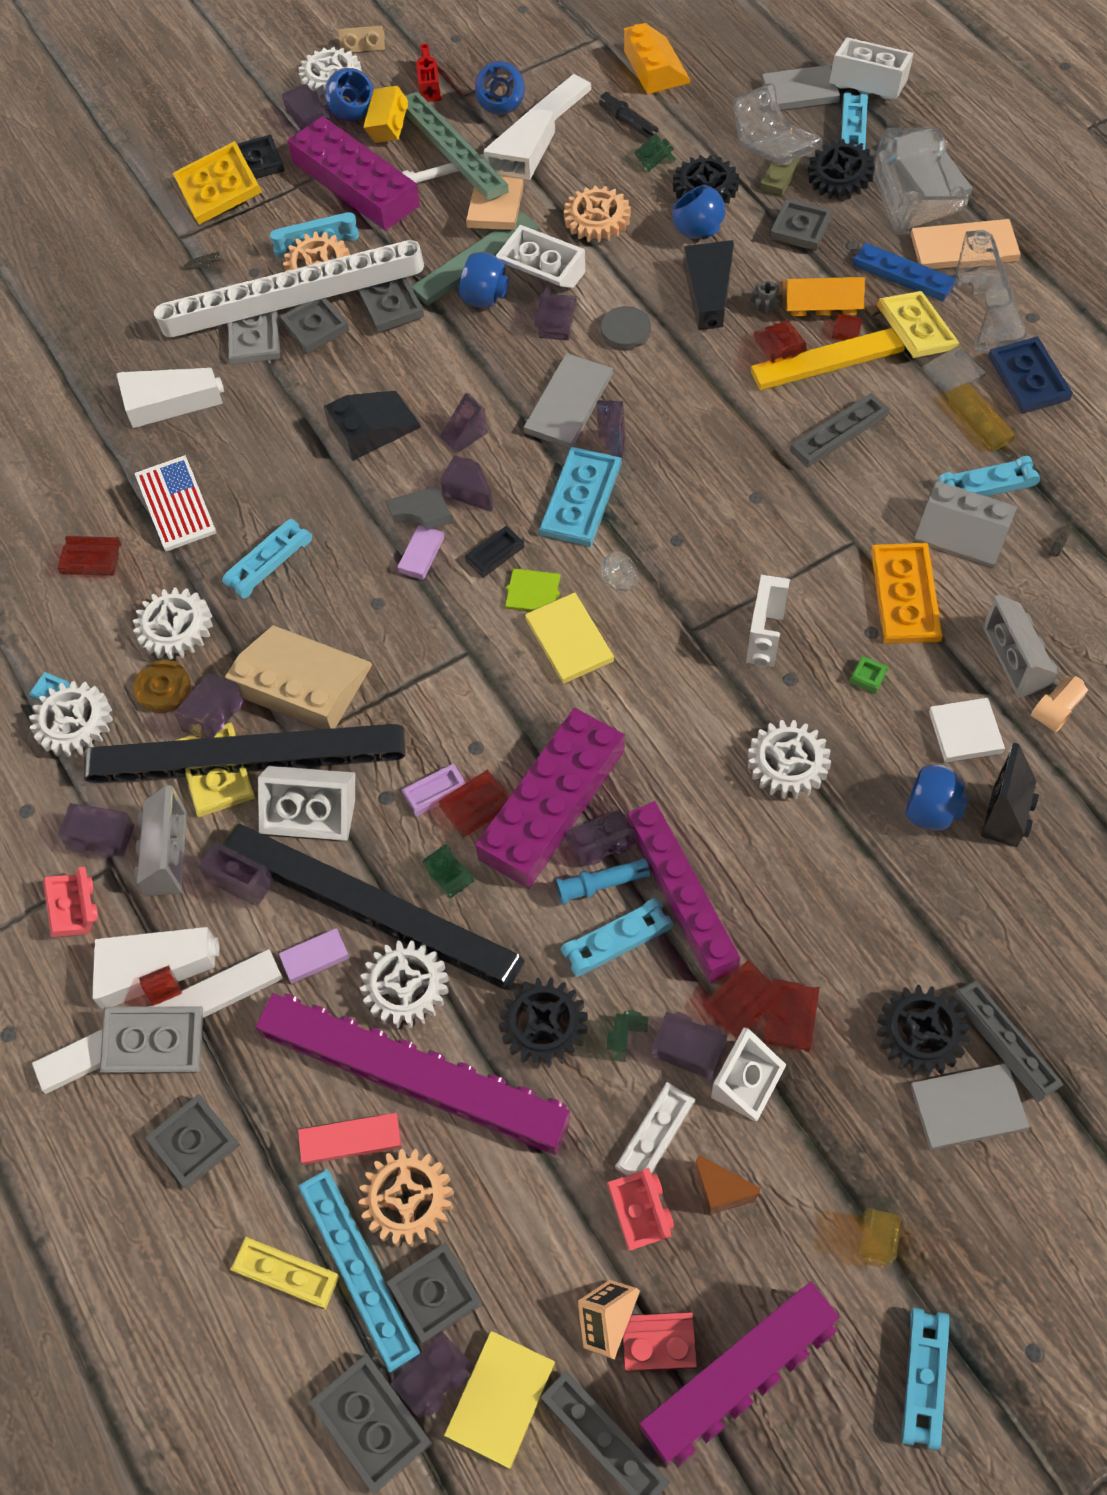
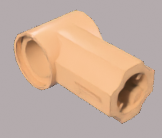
(1058, 706)

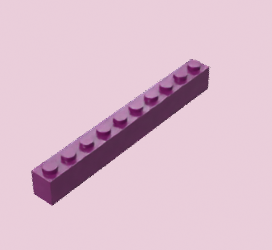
(415, 1073)

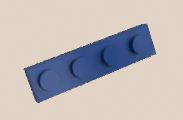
(904, 272)

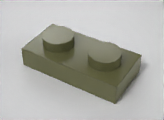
(778, 177)

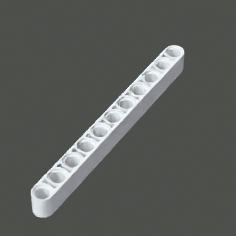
(289, 288)

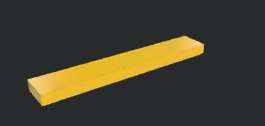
(827, 358)

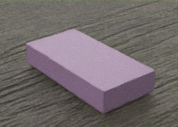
(420, 552)
(428, 791)
(314, 955)

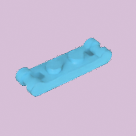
(854, 118)
(346, 221)
(995, 478)
(266, 557)
(617, 937)
(925, 1379)

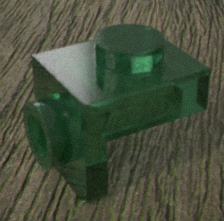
(654, 151)
(447, 871)
(618, 1037)

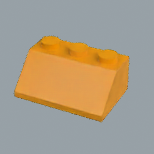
(653, 59)
(823, 295)

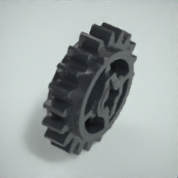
(836, 166)
(706, 172)
(528, 1003)
(933, 1037)

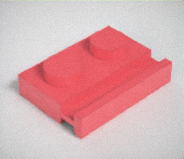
(659, 1342)

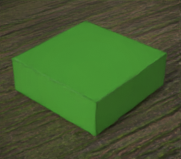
(868, 674)

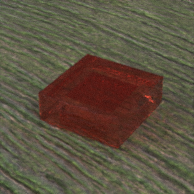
(847, 327)
(160, 985)

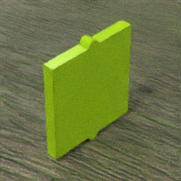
(531, 589)

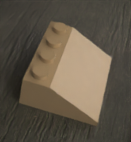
(298, 677)

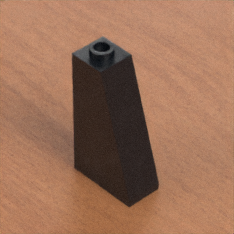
(708, 280)

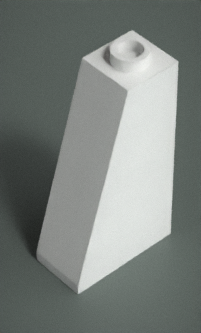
(522, 145)
(168, 393)
(126, 958)

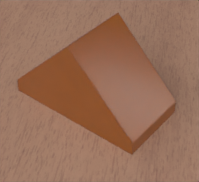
(723, 1188)

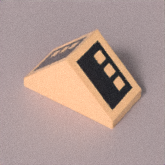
(605, 1317)

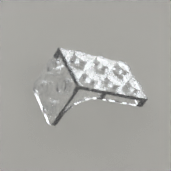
(766, 131)

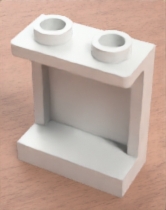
(769, 604)

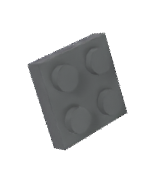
(801, 224)
(314, 324)
(192, 1141)
(434, 1293)

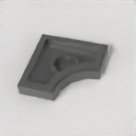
(422, 507)

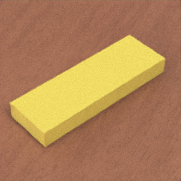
(285, 1272)

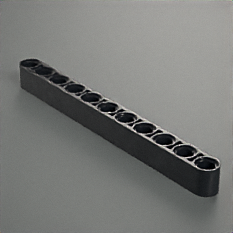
(254, 751)
(378, 908)

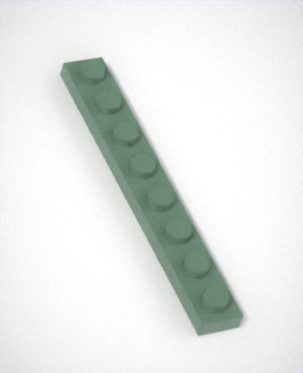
(455, 148)

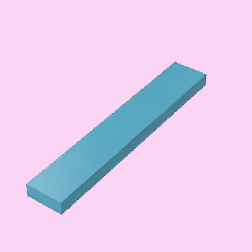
(359, 1271)

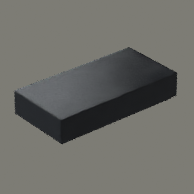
(494, 551)

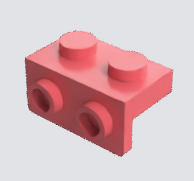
(70, 903)
(640, 1209)

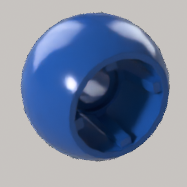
(354, 86)
(511, 99)
(699, 213)
(483, 280)
(936, 798)

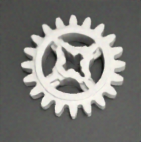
(322, 65)
(190, 623)
(70, 712)
(794, 773)
(393, 982)

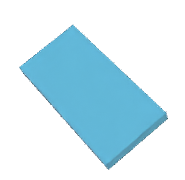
(580, 496)

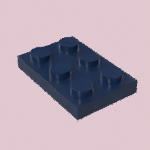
(1030, 374)

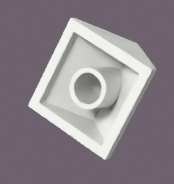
(748, 1076)

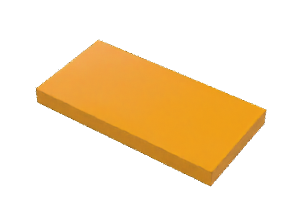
(906, 593)

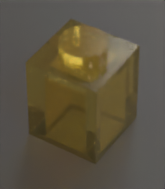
(878, 1237)

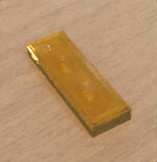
(980, 416)

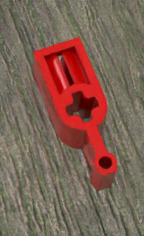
(428, 75)

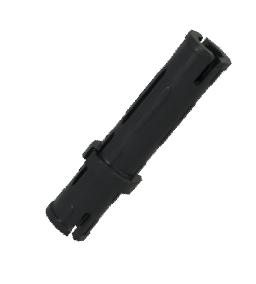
(622, 112)

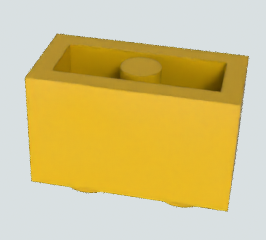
(386, 114)

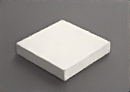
(966, 730)

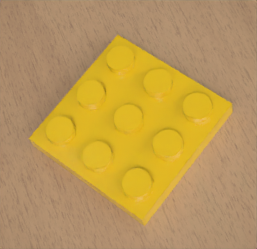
(217, 182)

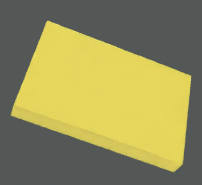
(917, 324)
(569, 638)
(218, 791)
(500, 1399)

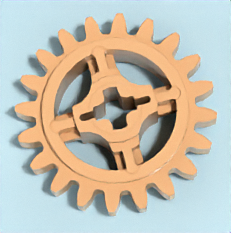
(597, 208)
(314, 251)
(393, 1196)

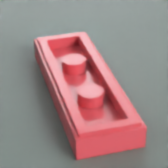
(349, 1138)

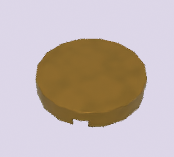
(162, 686)

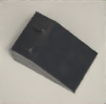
(369, 421)
(1011, 800)

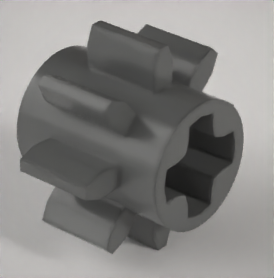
(766, 297)

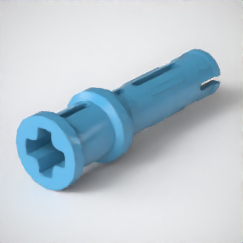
(586, 883)

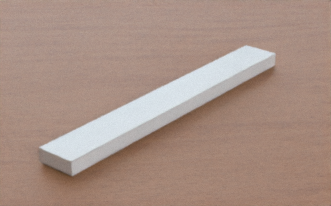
(211, 994)

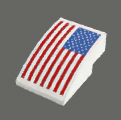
(175, 503)

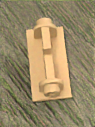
(362, 39)

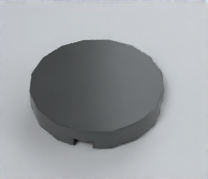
(625, 327)

